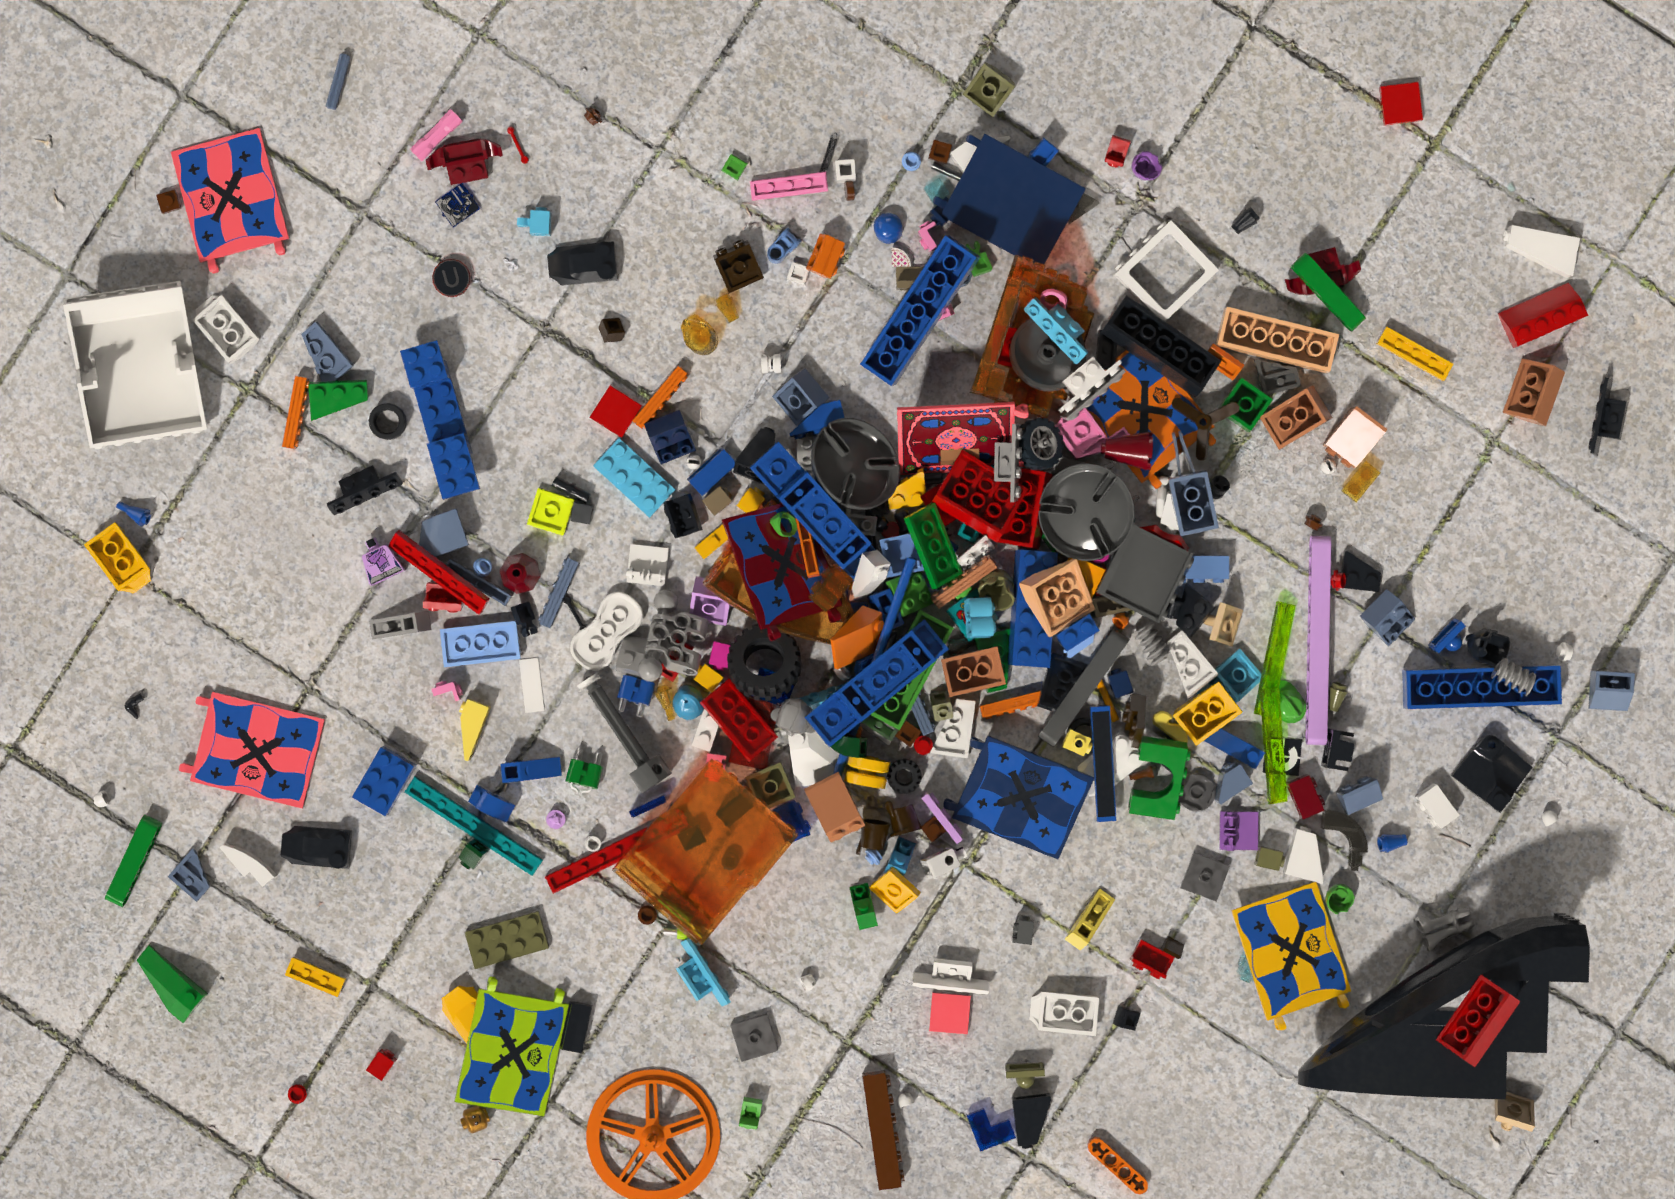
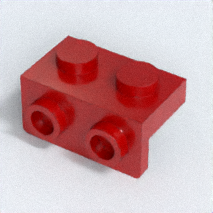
(440, 599)
(1152, 959)

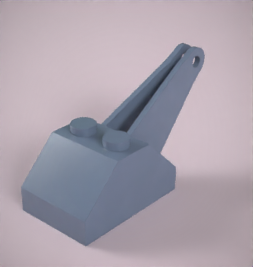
(1191, 496)

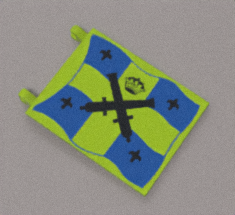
(511, 1051)

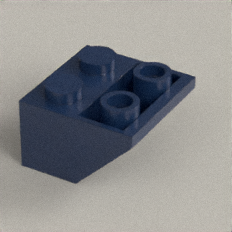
(670, 437)

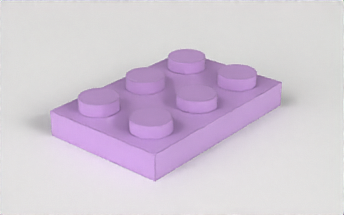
(943, 816)

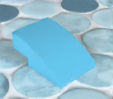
(1236, 675)

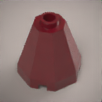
(528, 575)

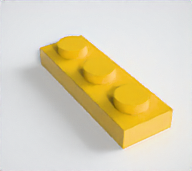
(315, 976)

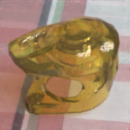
(699, 335)

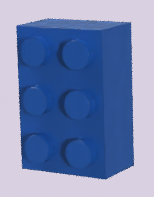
(384, 781)

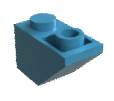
(901, 855)

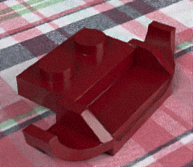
(464, 159)
(1330, 264)

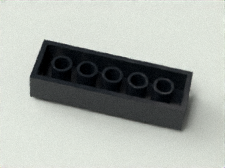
(1161, 346)

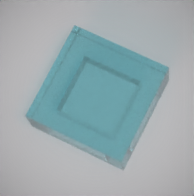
(936, 188)

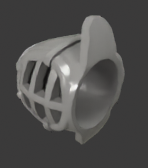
(791, 717)

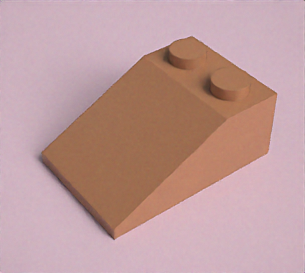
(1296, 417)
(973, 671)

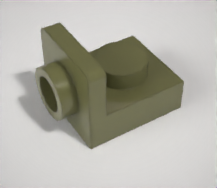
(941, 705)

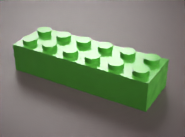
(898, 706)

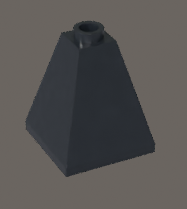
(753, 451)

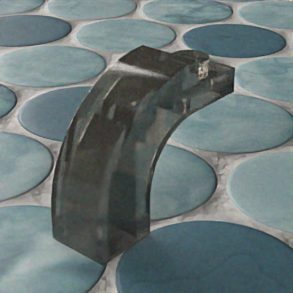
(1353, 832)

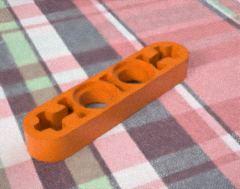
(1119, 1163)

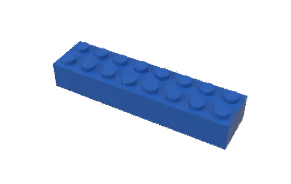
(920, 310)
(1476, 688)

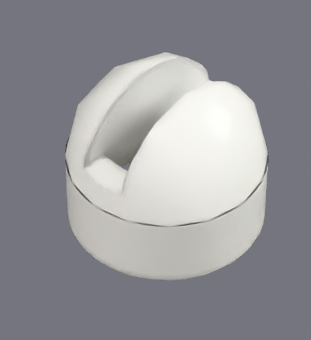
(692, 466)
(1324, 467)
(102, 799)
(1549, 817)
(592, 848)
(808, 982)
(905, 1099)

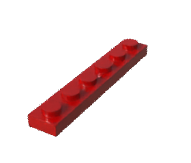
(439, 572)

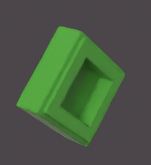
(734, 167)

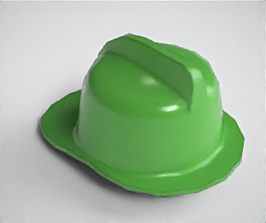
(1291, 703)

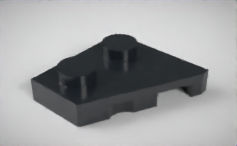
(1360, 574)

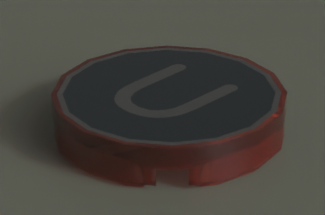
(451, 278)

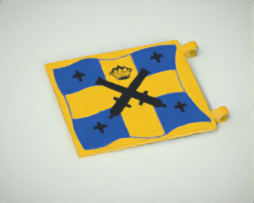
(1291, 952)

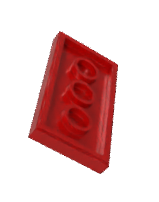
(739, 719)

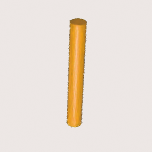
(1107, 700)

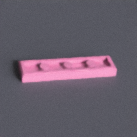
(789, 186)

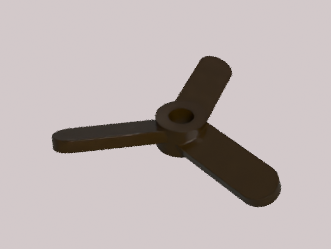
(1196, 417)

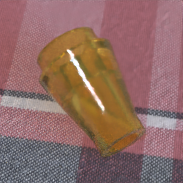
(727, 307)

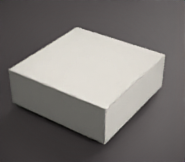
(798, 273)

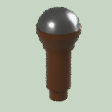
(1151, 772)

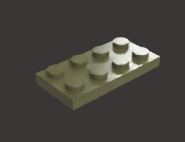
(506, 940)

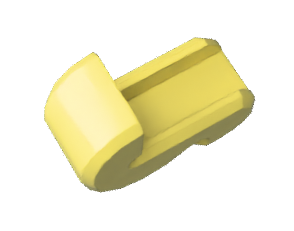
(1173, 730)

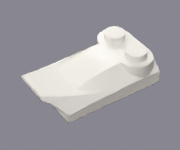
(225, 328)
(1124, 760)
(1065, 1013)

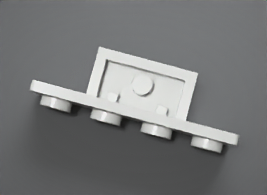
(1084, 379)
(951, 976)

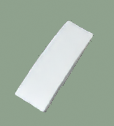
(249, 863)

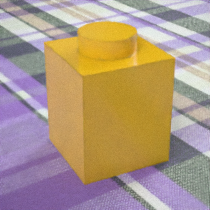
(751, 500)
(708, 677)

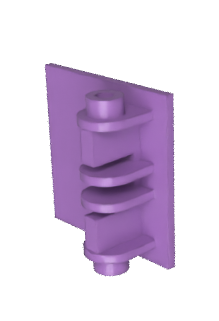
(1238, 831)

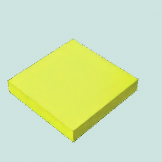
(550, 511)

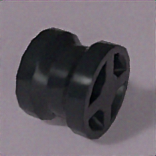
(1219, 486)

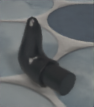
(130, 703)

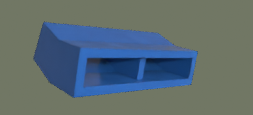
(712, 471)

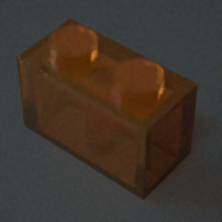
(830, 587)

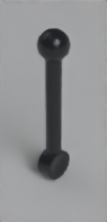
(567, 600)

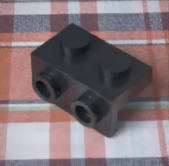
(682, 516)

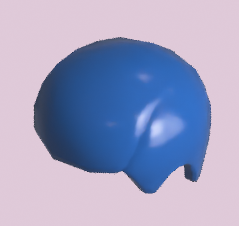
(888, 228)

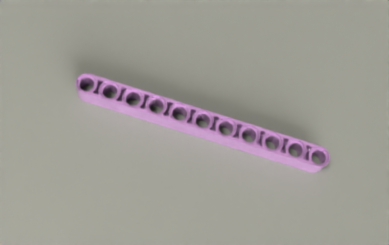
(1318, 640)

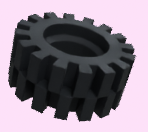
(904, 764)

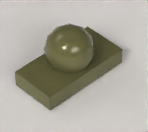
(1025, 1073)

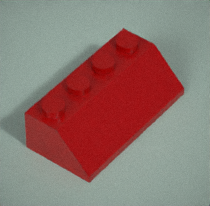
(1542, 315)
(1024, 526)
(1478, 1020)

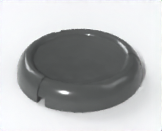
(855, 464)
(1086, 512)

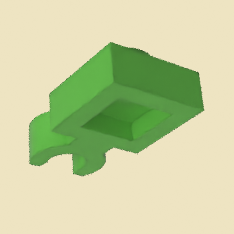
(983, 265)

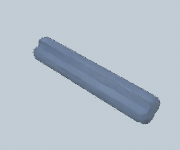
(337, 82)

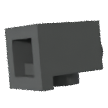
(1023, 930)

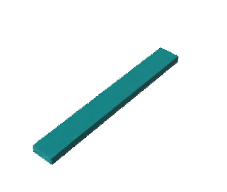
(473, 825)

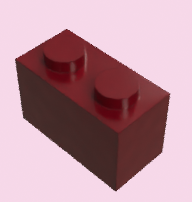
(1305, 796)

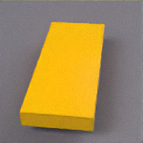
(712, 542)

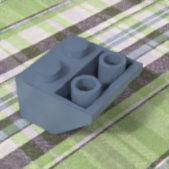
(1387, 617)
(1611, 690)
(1359, 795)

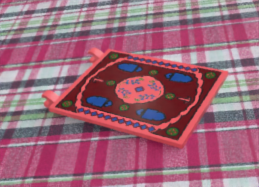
(929, 429)

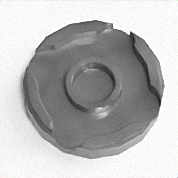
(1198, 792)

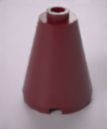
(1130, 449)

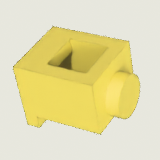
(1072, 737)

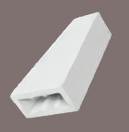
(1546, 248)

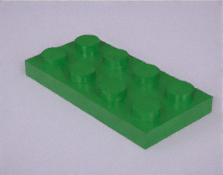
(933, 545)

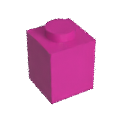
(719, 655)

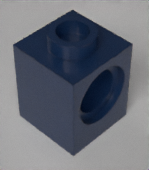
(1120, 683)

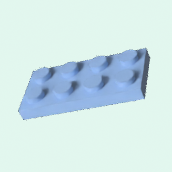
(480, 644)

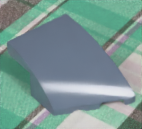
(443, 533)

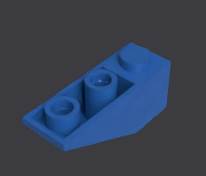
(819, 419)
(531, 769)

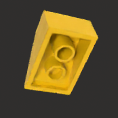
(1206, 713)

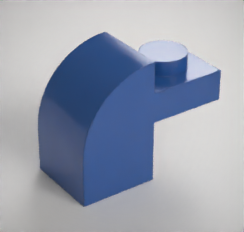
(491, 804)

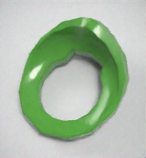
(775, 522)

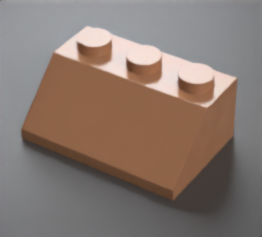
(1534, 391)

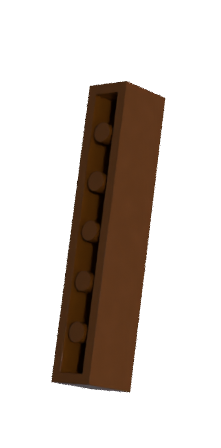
(882, 1131)

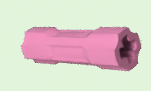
(425, 145)

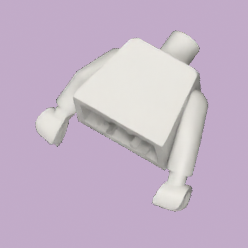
(1164, 507)

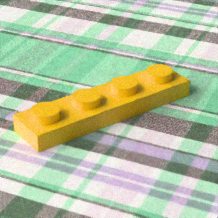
(1414, 354)

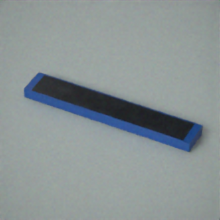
(1103, 763)

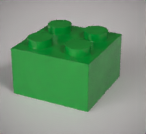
(1251, 404)

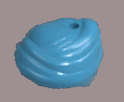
(687, 702)

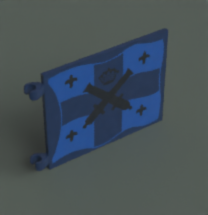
(1021, 796)

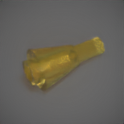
(665, 697)

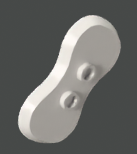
(597, 642)

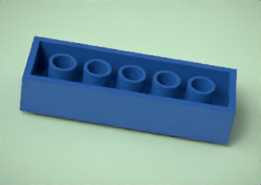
(1027, 638)

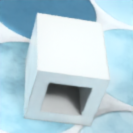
(845, 170)

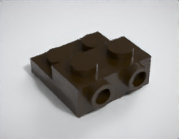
(737, 265)
(1135, 718)

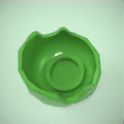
(1339, 898)

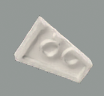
(1191, 664)
(957, 731)

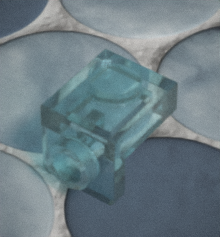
(1244, 969)

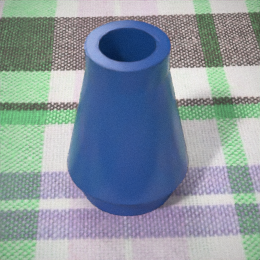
(1390, 842)

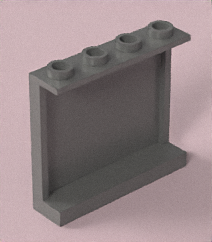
(1145, 574)

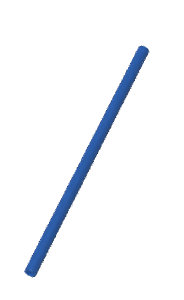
(884, 637)

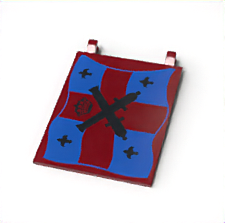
(774, 569)

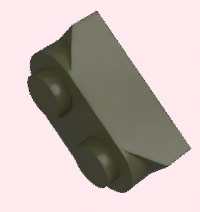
(989, 89)
(771, 785)

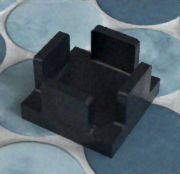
(1337, 750)

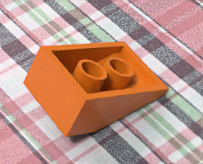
(857, 637)

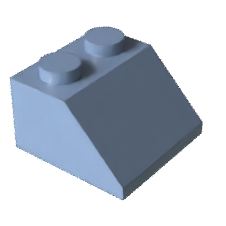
(800, 396)
(1231, 782)

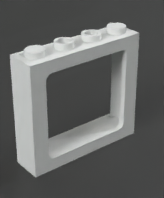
(1149, 243)

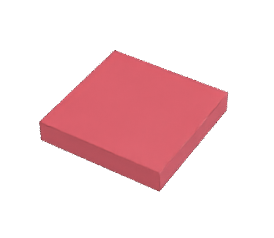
(949, 1013)

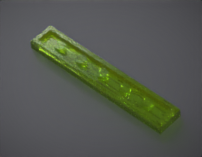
(1276, 649)
(1273, 745)

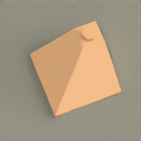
(1057, 596)

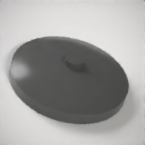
(1039, 359)

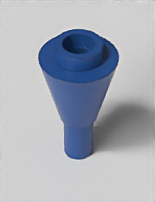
(139, 515)

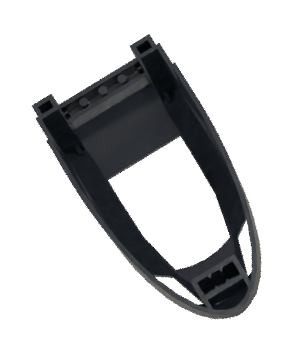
(1393, 1039)

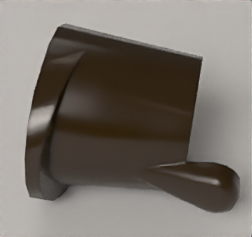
(902, 819)
(873, 835)

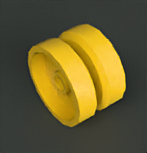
(867, 771)

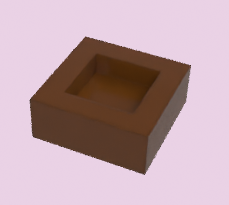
(940, 151)
(168, 201)
(908, 733)
(933, 829)

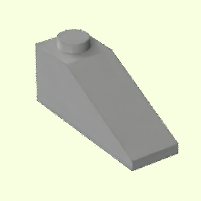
(400, 625)

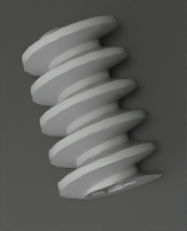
(1152, 643)
(1514, 675)

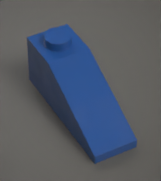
(1236, 748)

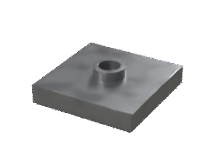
(1205, 876)
(754, 1037)

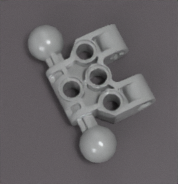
(693, 629)

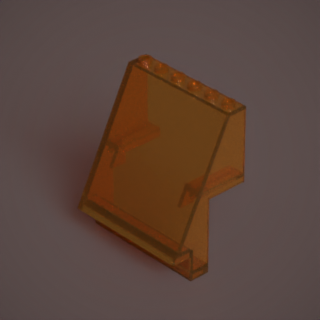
(705, 851)

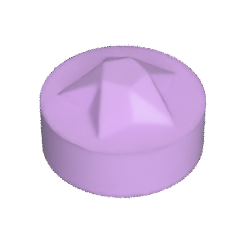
(556, 819)

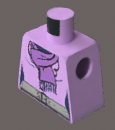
(380, 562)

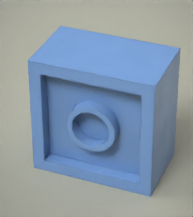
(896, 552)

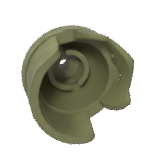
(999, 588)

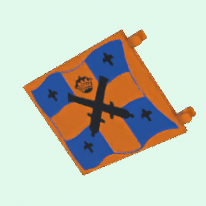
(1143, 405)

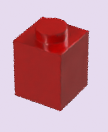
(381, 1064)

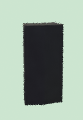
(575, 1027)

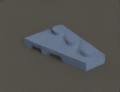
(326, 355)

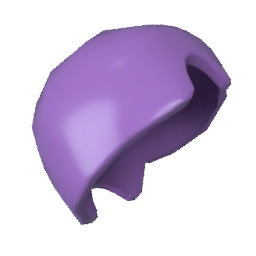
(1146, 166)

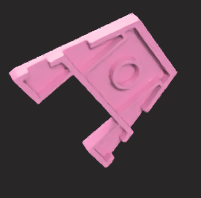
(1083, 435)

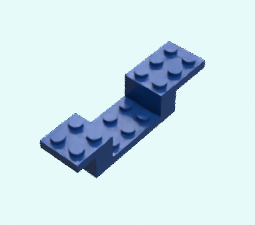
(442, 419)
(812, 508)
(876, 683)

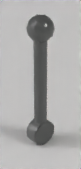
(904, 955)

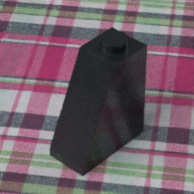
(1029, 1117)

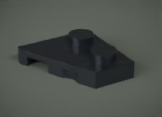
(1194, 611)

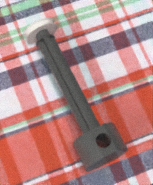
(648, 771)

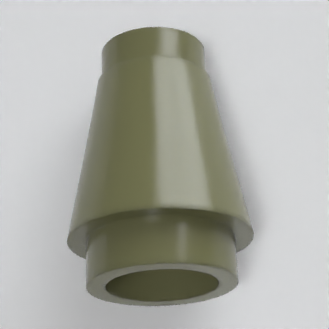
(1336, 696)

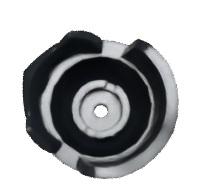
(1488, 646)

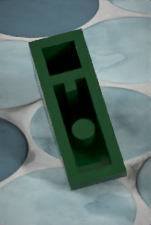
(473, 854)

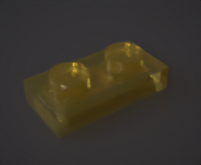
(1360, 481)

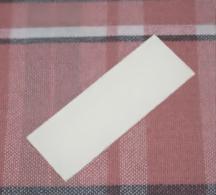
(531, 685)

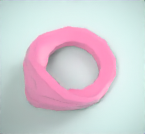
(1061, 295)

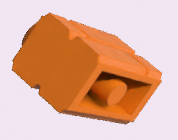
(826, 256)

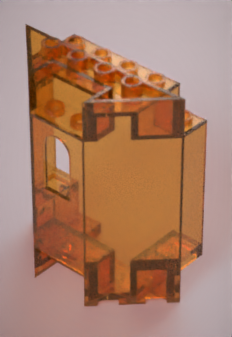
(1023, 284)

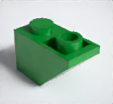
(863, 906)

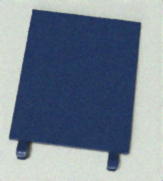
(1011, 200)

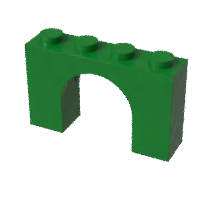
(1164, 802)

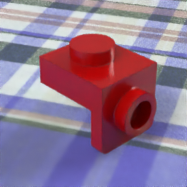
(1117, 151)

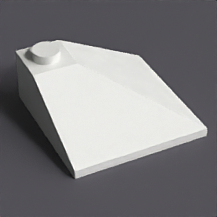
(812, 759)

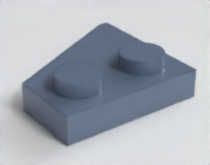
(191, 876)

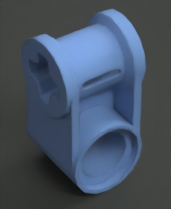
(783, 245)

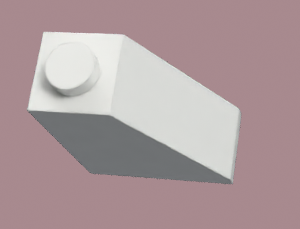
(1303, 856)

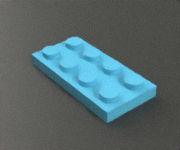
(634, 477)

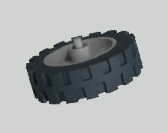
(1050, 439)

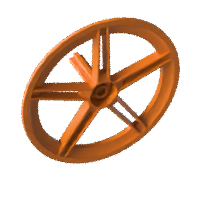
(653, 1135)

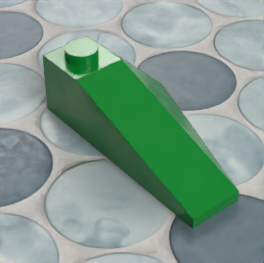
(173, 987)

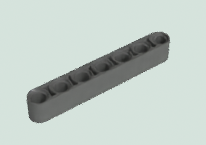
(1083, 687)

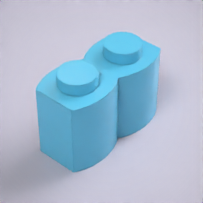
(979, 617)

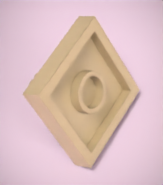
(1224, 624)
(1515, 1112)

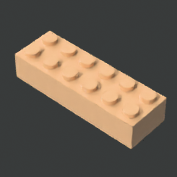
(1277, 340)

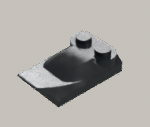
(583, 263)
(317, 846)

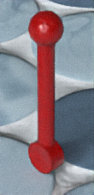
(524, 159)

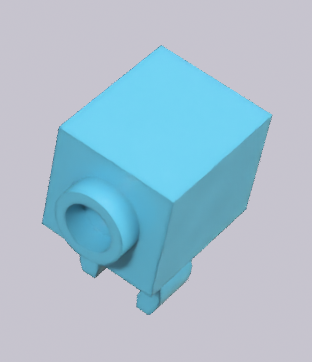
(538, 222)

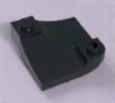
(1492, 772)

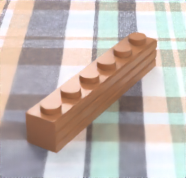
(963, 581)

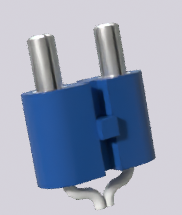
(635, 691)

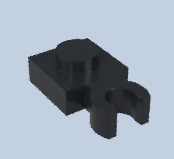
(524, 615)

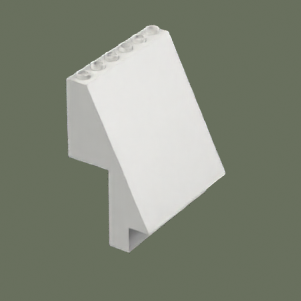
(134, 364)

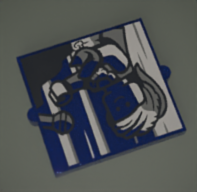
(457, 205)

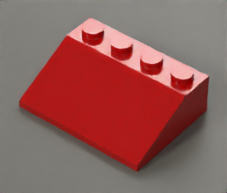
(976, 498)

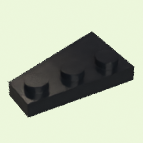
(1059, 681)

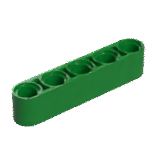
(1328, 292)
(133, 860)

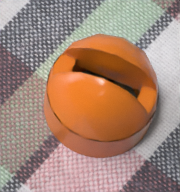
(1120, 621)

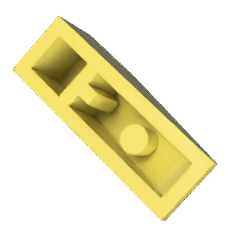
(472, 722)
(1090, 919)

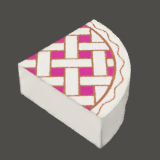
(900, 258)

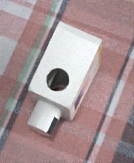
(935, 864)

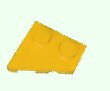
(909, 492)

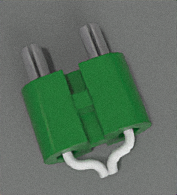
(584, 773)

